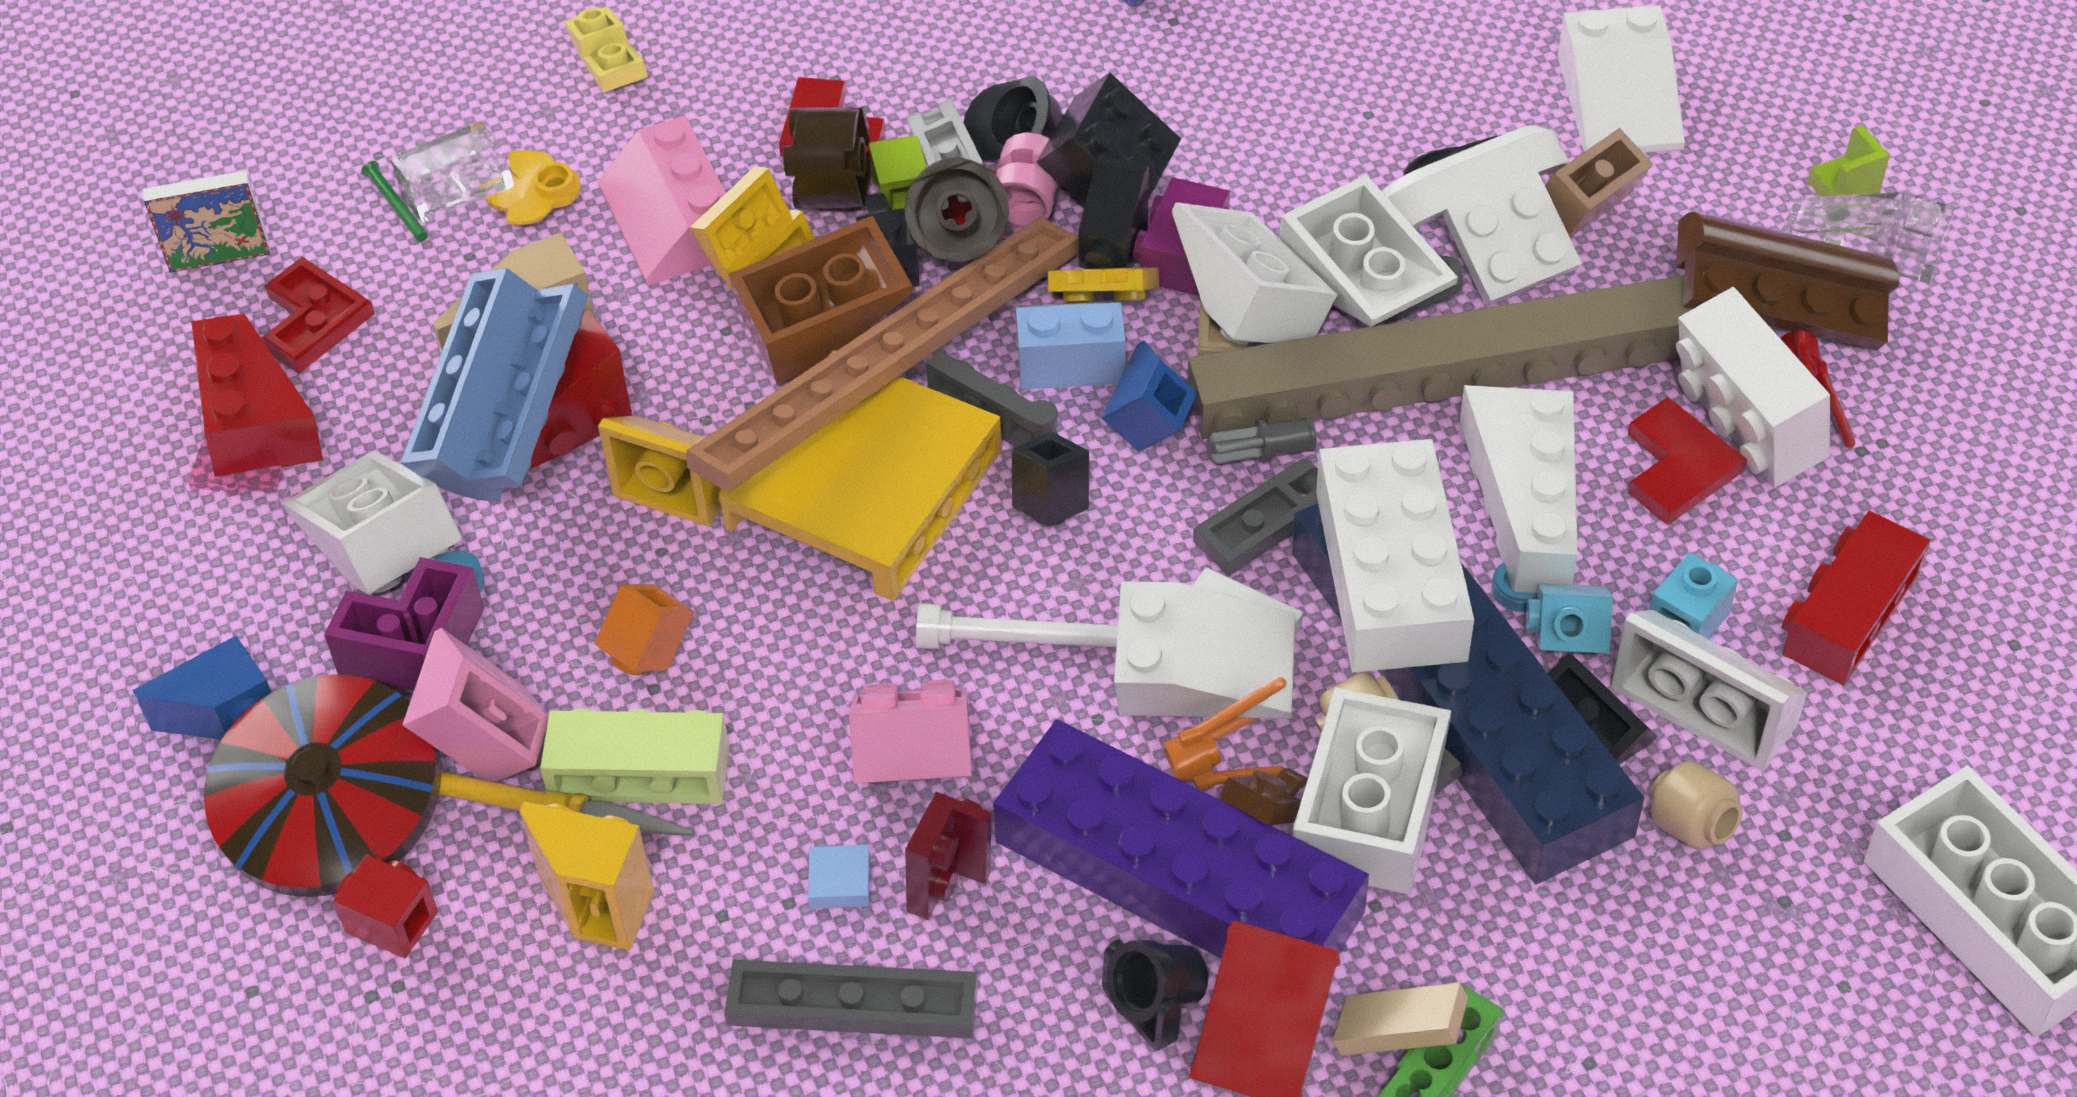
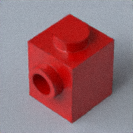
(385, 905)

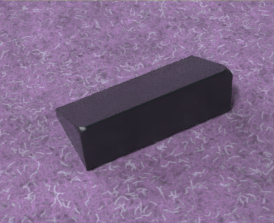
(1602, 710)

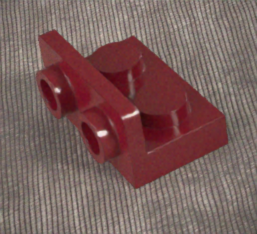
(946, 843)

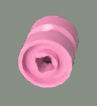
(1026, 184)

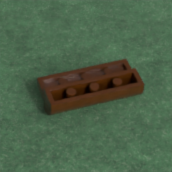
(1788, 278)

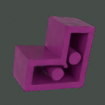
(391, 637)

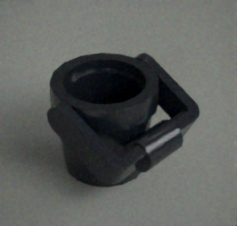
(1152, 985)

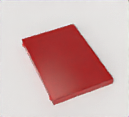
(1264, 1013)

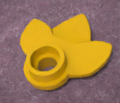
(537, 187)

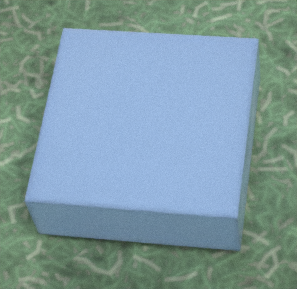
(839, 876)

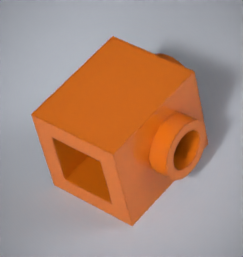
(643, 628)

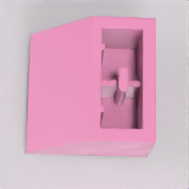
(475, 711)
(910, 732)

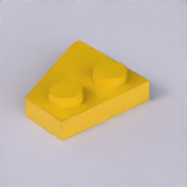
(1125, 282)

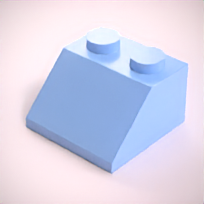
(1070, 344)

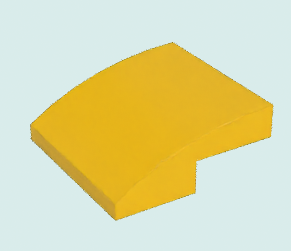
(749, 225)

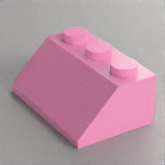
(657, 194)

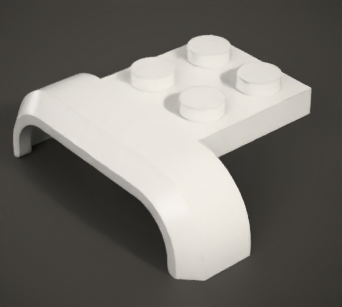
(1496, 210)

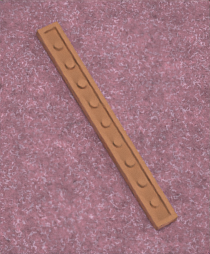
(879, 355)

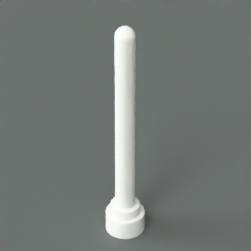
(939, 627)

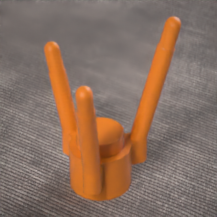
(1195, 750)

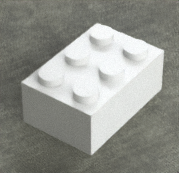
(1753, 388)

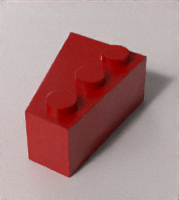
(585, 394)
(248, 401)

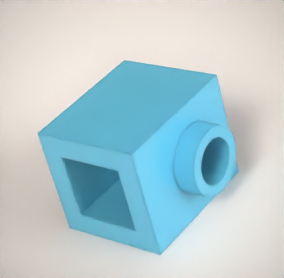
(1696, 595)
(1571, 618)

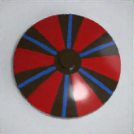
(320, 783)

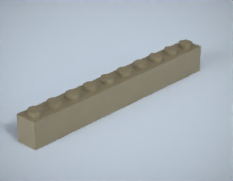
(1438, 356)

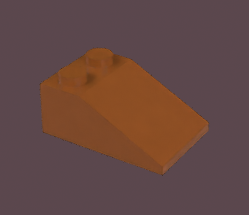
(819, 296)

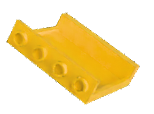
(875, 480)

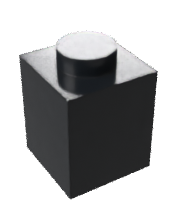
(1050, 479)

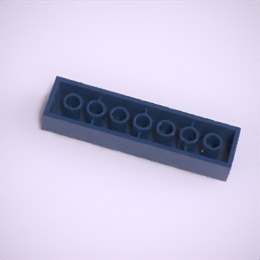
(1514, 732)

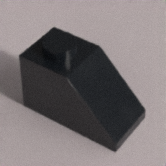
(1113, 214)

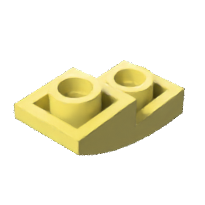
(605, 48)

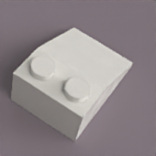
(1622, 76)
(1365, 251)
(1250, 277)
(375, 521)
(1199, 652)
(1374, 785)

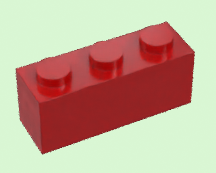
(1853, 596)

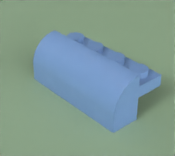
(494, 384)

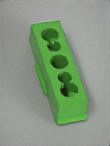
(1456, 1061)

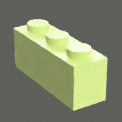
(637, 755)

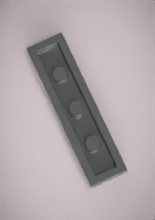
(851, 998)

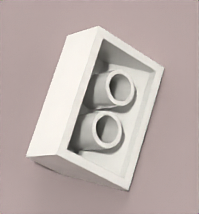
(1706, 688)

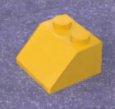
(650, 468)

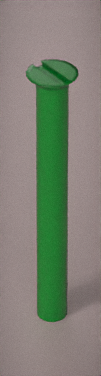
(372, 171)

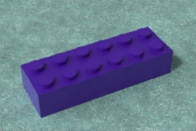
(1170, 848)

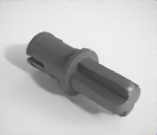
(1262, 441)

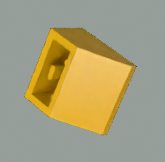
(591, 871)

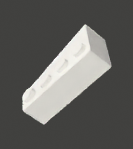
(1526, 469)

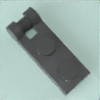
(1019, 417)
(1258, 518)

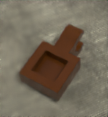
(1266, 796)

